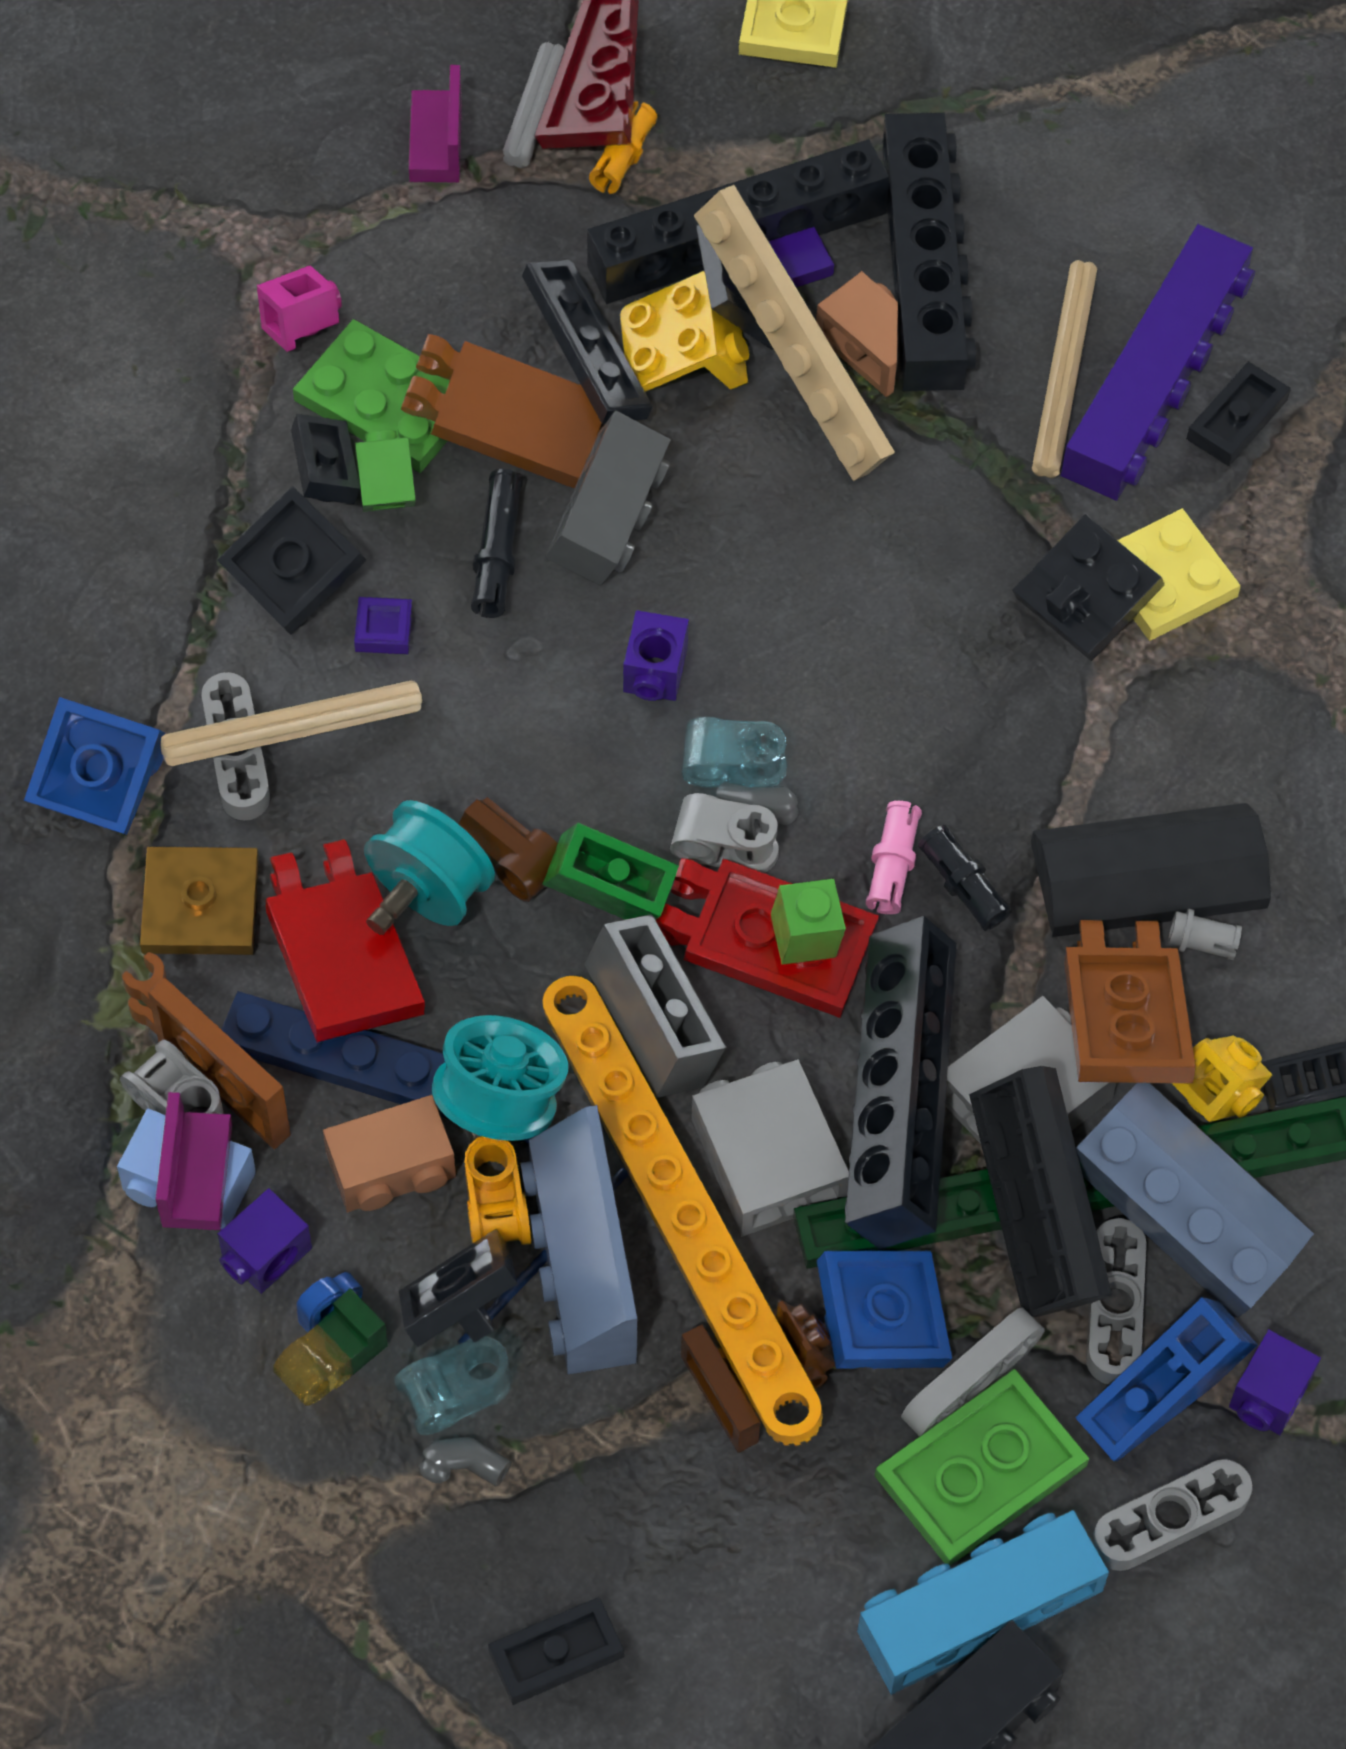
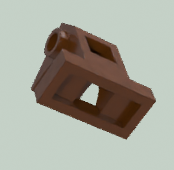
(721, 1385)

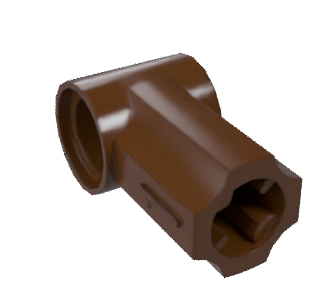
(515, 852)

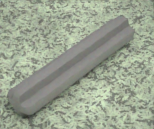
(521, 137)

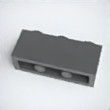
(610, 499)
(654, 1006)

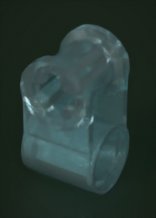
(729, 752)
(451, 1386)

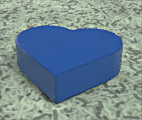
(320, 1296)

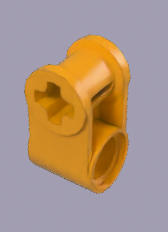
(495, 1200)

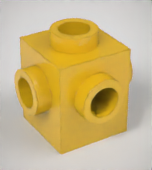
(1225, 1078)

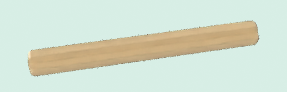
(1064, 369)
(290, 723)

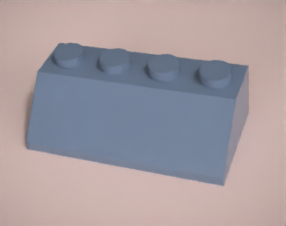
(1191, 1198)
(582, 1245)

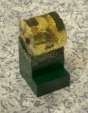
(332, 1350)

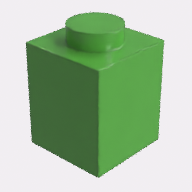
(385, 472)
(808, 921)

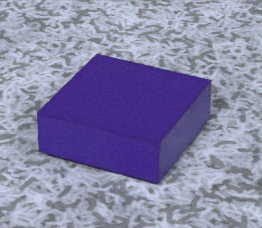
(803, 256)
(383, 625)

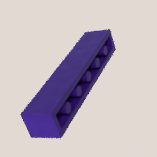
(1157, 363)

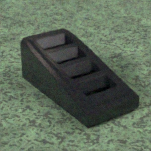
(1296, 1065)

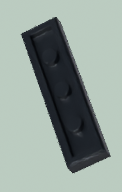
(586, 340)

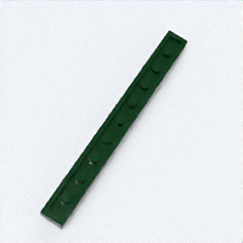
(967, 1207)

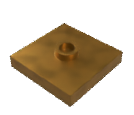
(199, 900)

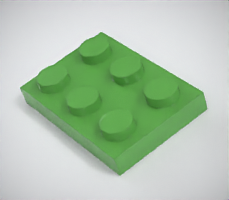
(365, 383)
(981, 1467)

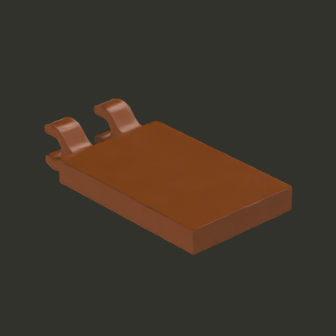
(505, 409)
(1128, 1009)
(239, 1078)

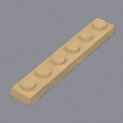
(793, 333)

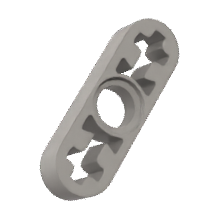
(249, 762)
(1129, 1340)
(973, 1371)
(1217, 1511)

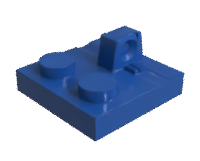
(883, 1309)

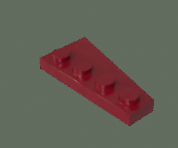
(594, 79)

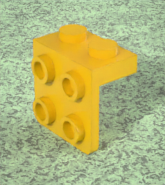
(680, 333)

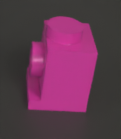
(298, 306)

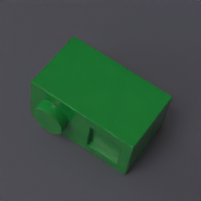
(610, 874)

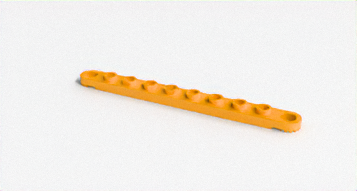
(683, 1211)

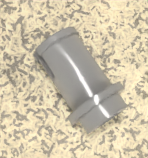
(1204, 935)

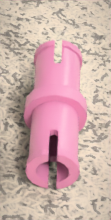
(893, 857)

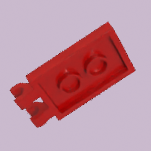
(740, 941)
(338, 964)

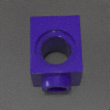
(661, 638)
(263, 1242)
(1273, 1383)

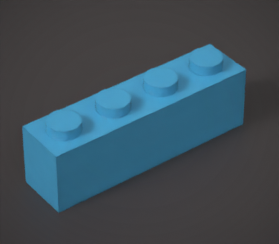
(967, 1605)

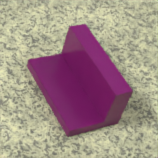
(436, 132)
(192, 1167)

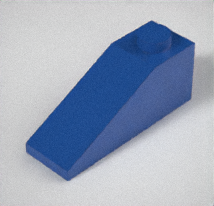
(1167, 1378)

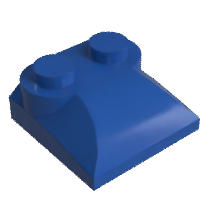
(95, 766)

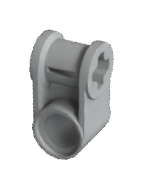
(725, 829)
(171, 1072)

